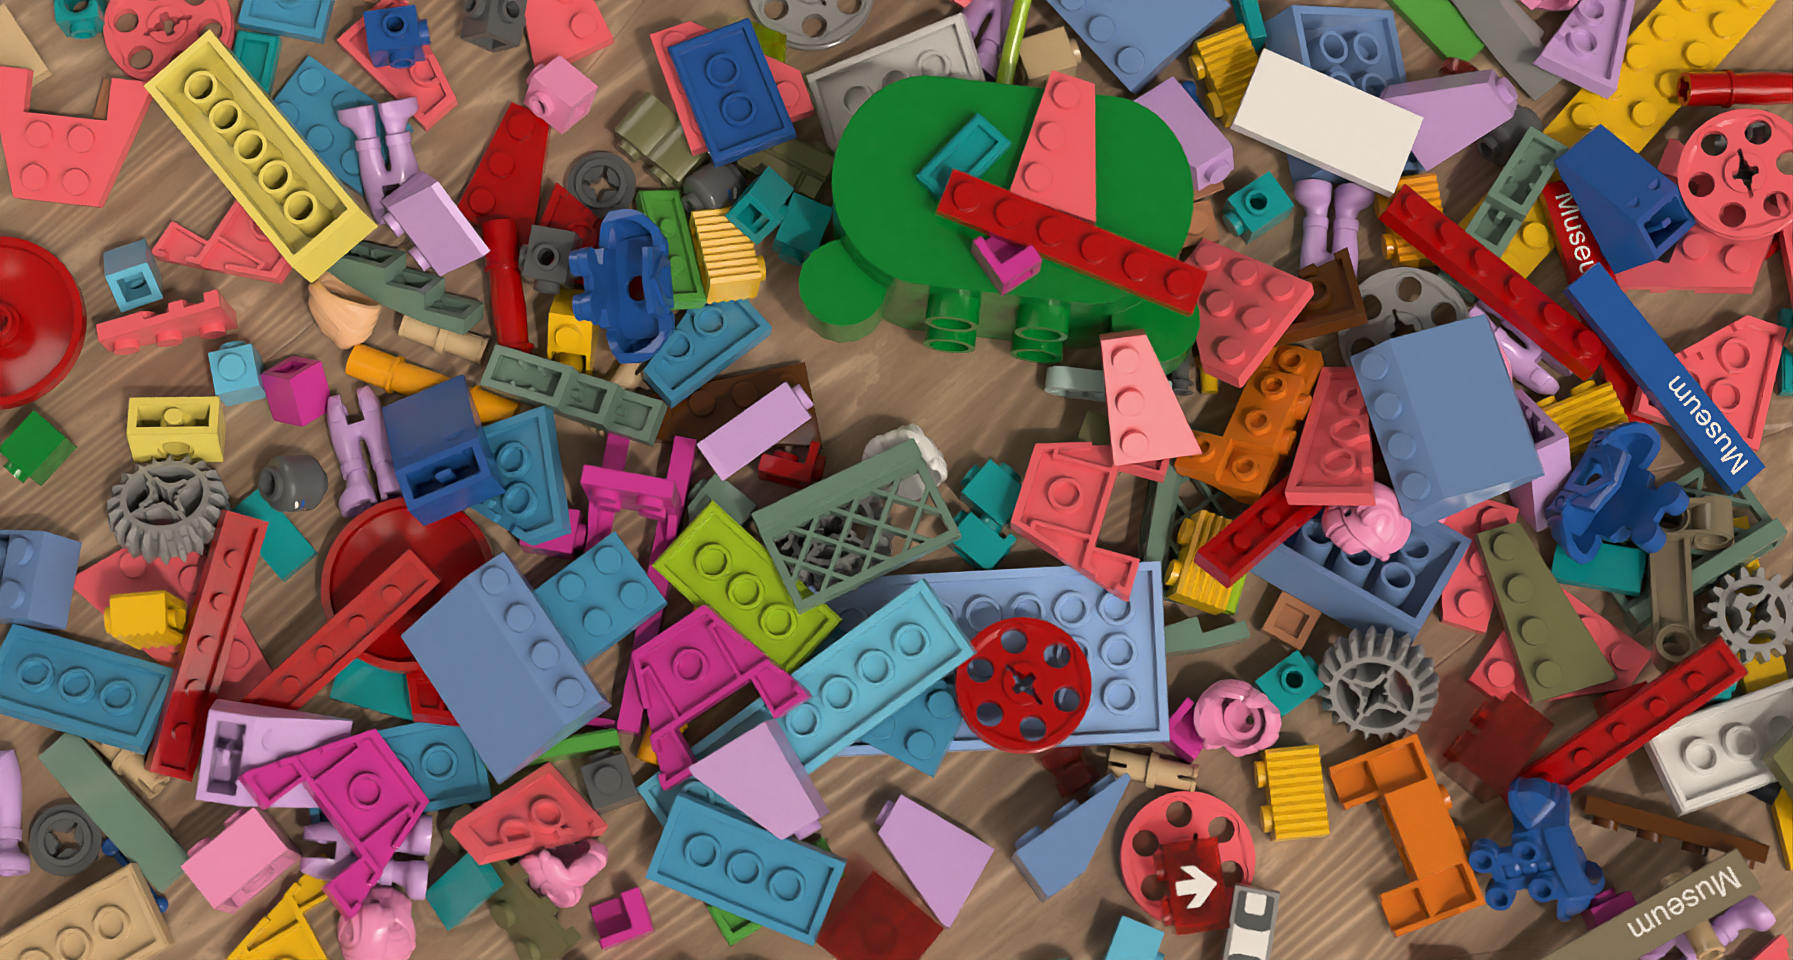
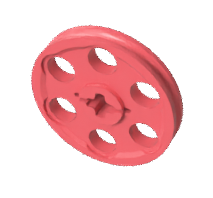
(149, 32)
(1723, 167)
(1153, 819)

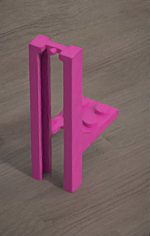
(654, 498)

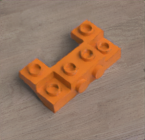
(1261, 427)
(1420, 828)

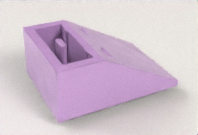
(256, 735)

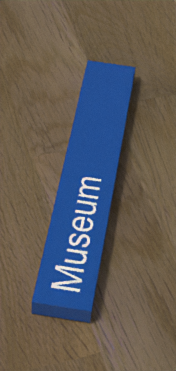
(1663, 379)

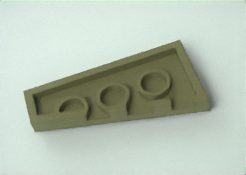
(1541, 625)
(515, 906)

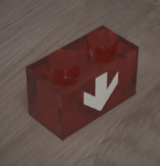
(1192, 886)

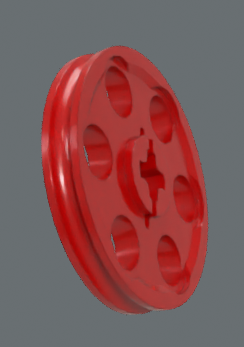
(1017, 707)

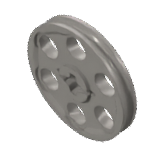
(839, 25)
(1415, 313)

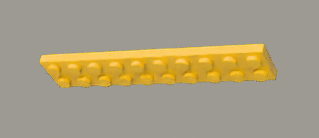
(1670, 41)

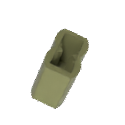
(657, 138)

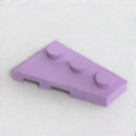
(1590, 45)

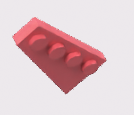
(565, 29)
(1335, 446)

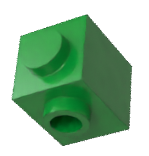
(35, 449)

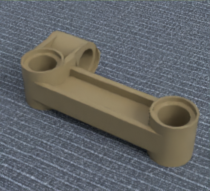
(1702, 526)

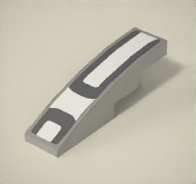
(1252, 923)

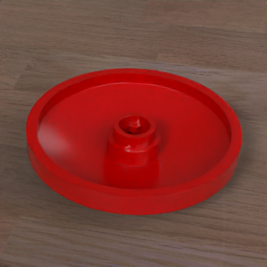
(39, 322)
(375, 540)

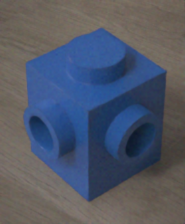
(396, 36)

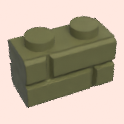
(798, 163)

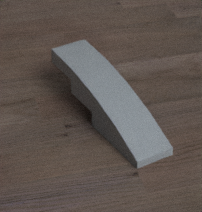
(1511, 39)

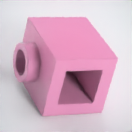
(559, 94)

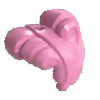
(1369, 528)
(1224, 714)
(564, 870)
(380, 928)

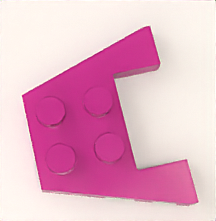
(695, 669)
(362, 795)

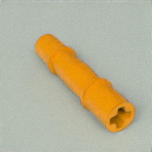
(408, 379)

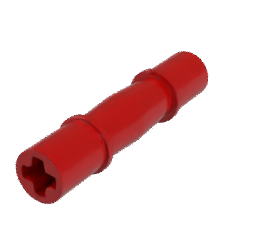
(1732, 88)
(506, 286)

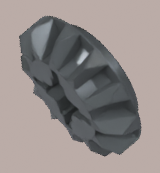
(591, 170)
(46, 846)

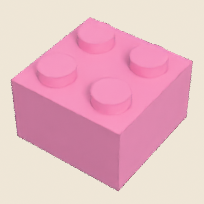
(241, 859)

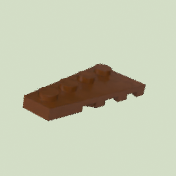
(1332, 308)
(726, 398)
(1655, 827)

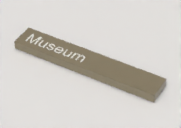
(1665, 913)

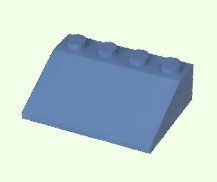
(1139, 35)
(1346, 45)
(1446, 418)
(1363, 588)
(504, 667)

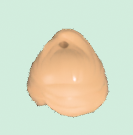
(342, 311)

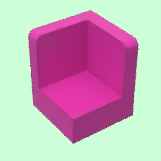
(1005, 263)
(296, 390)
(1183, 736)
(622, 919)

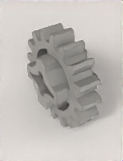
(1736, 608)

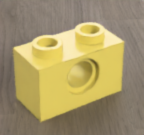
(176, 427)

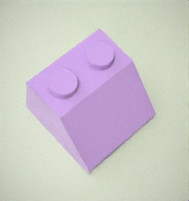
(432, 225)

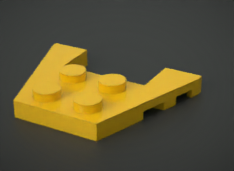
(286, 929)

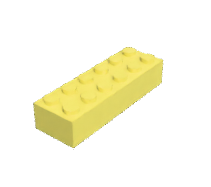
(260, 156)

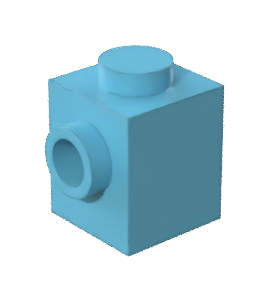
(133, 275)
(237, 373)
(1134, 941)

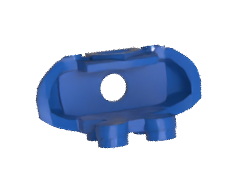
(627, 249)
(1619, 502)
(1540, 854)

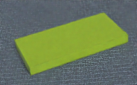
(733, 573)

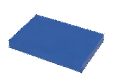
(731, 92)

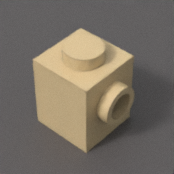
(1046, 53)

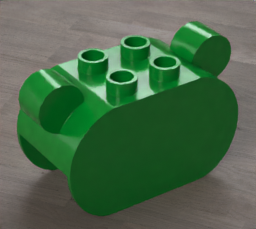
(918, 268)

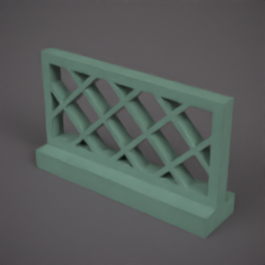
(848, 489)
(1159, 517)
(1712, 565)

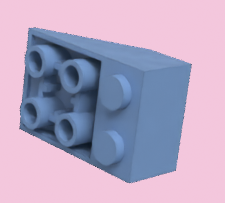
(36, 578)
(1064, 850)

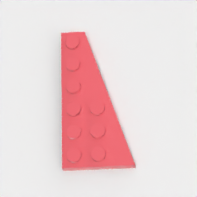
(125, 574)

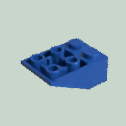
(1623, 199)
(441, 451)

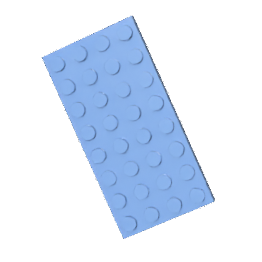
(1117, 637)

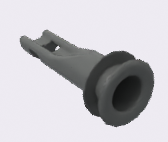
(1180, 379)

